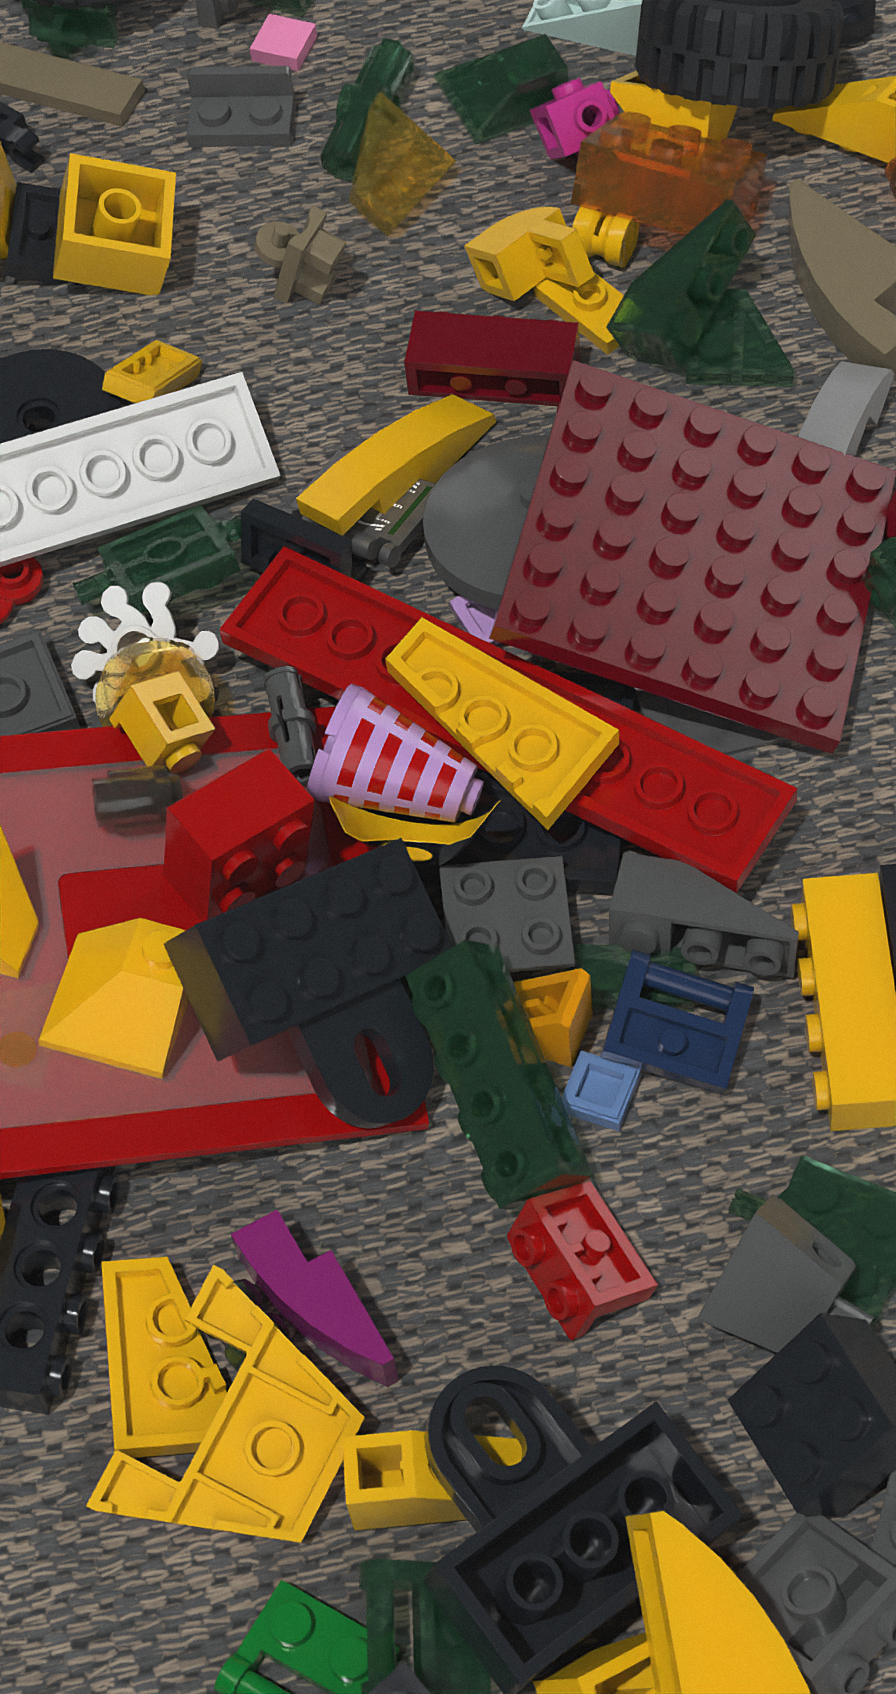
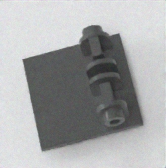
(512, 906)

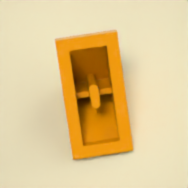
(558, 1012)

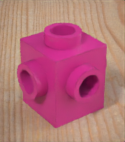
(573, 116)

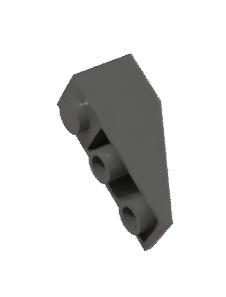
(675, 905)

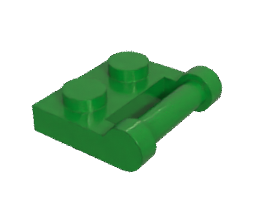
(304, 1640)

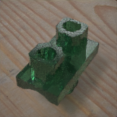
(72, 27)

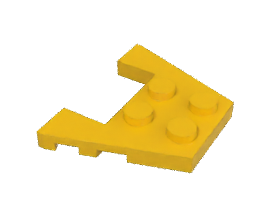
(267, 1446)

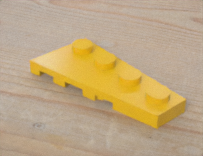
(510, 724)

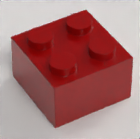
(238, 836)

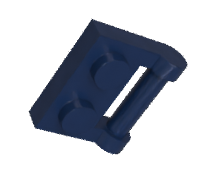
(674, 1040)

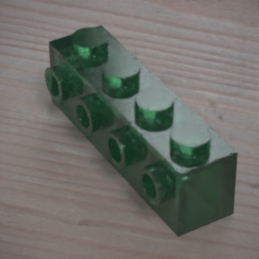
(497, 1075)

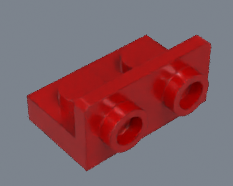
(578, 1257)

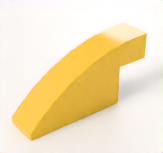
(701, 1619)

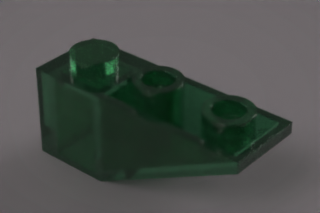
(679, 292)

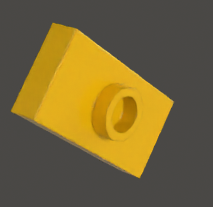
(588, 305)
(152, 372)

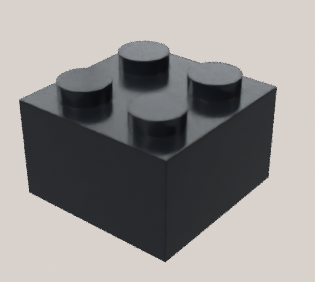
(824, 1415)

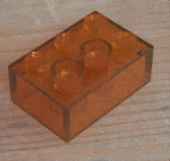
(664, 173)

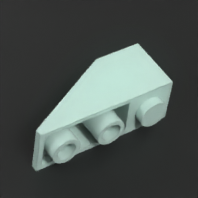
(589, 22)

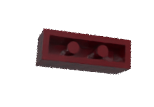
(490, 357)

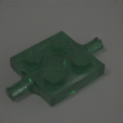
(181, 551)
(852, 1216)

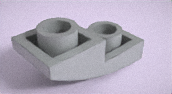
(845, 405)

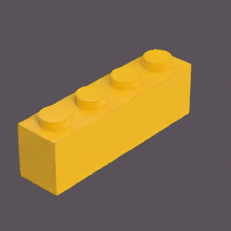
(852, 999)

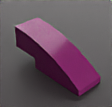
(314, 1297)

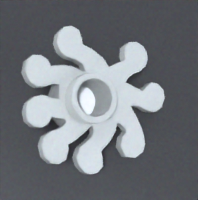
(133, 627)

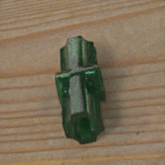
(383, 71)

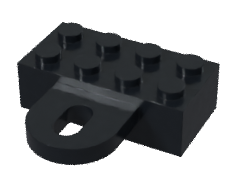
(324, 968)
(553, 1528)

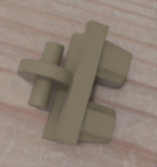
(304, 258)

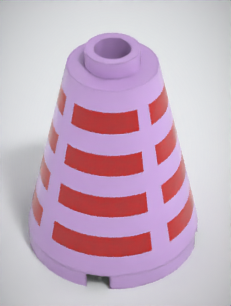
(390, 763)

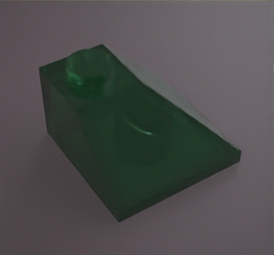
(501, 87)

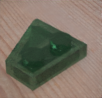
(738, 348)

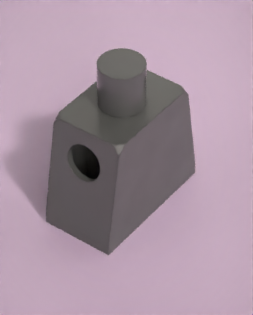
(780, 1280)

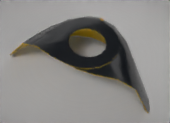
(426, 843)

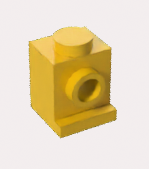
(164, 722)

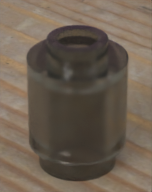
(135, 797)

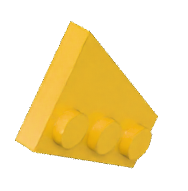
(157, 1363)

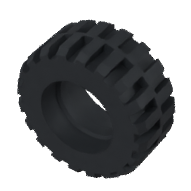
(741, 50)

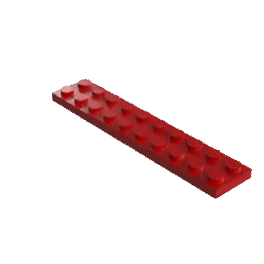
(650, 790)

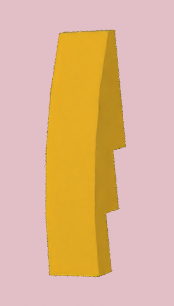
(393, 460)

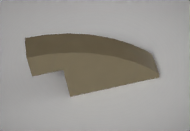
(844, 277)

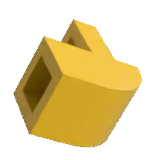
(526, 250)

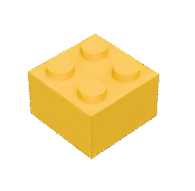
(114, 225)

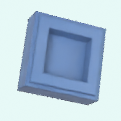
(600, 1090)

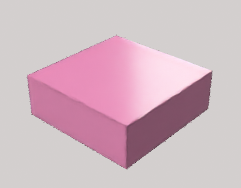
(283, 42)

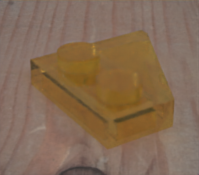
(394, 166)

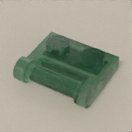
(439, 1651)

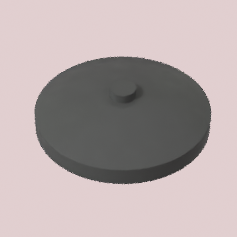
(479, 514)

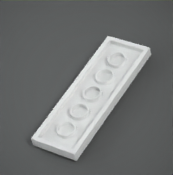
(130, 467)

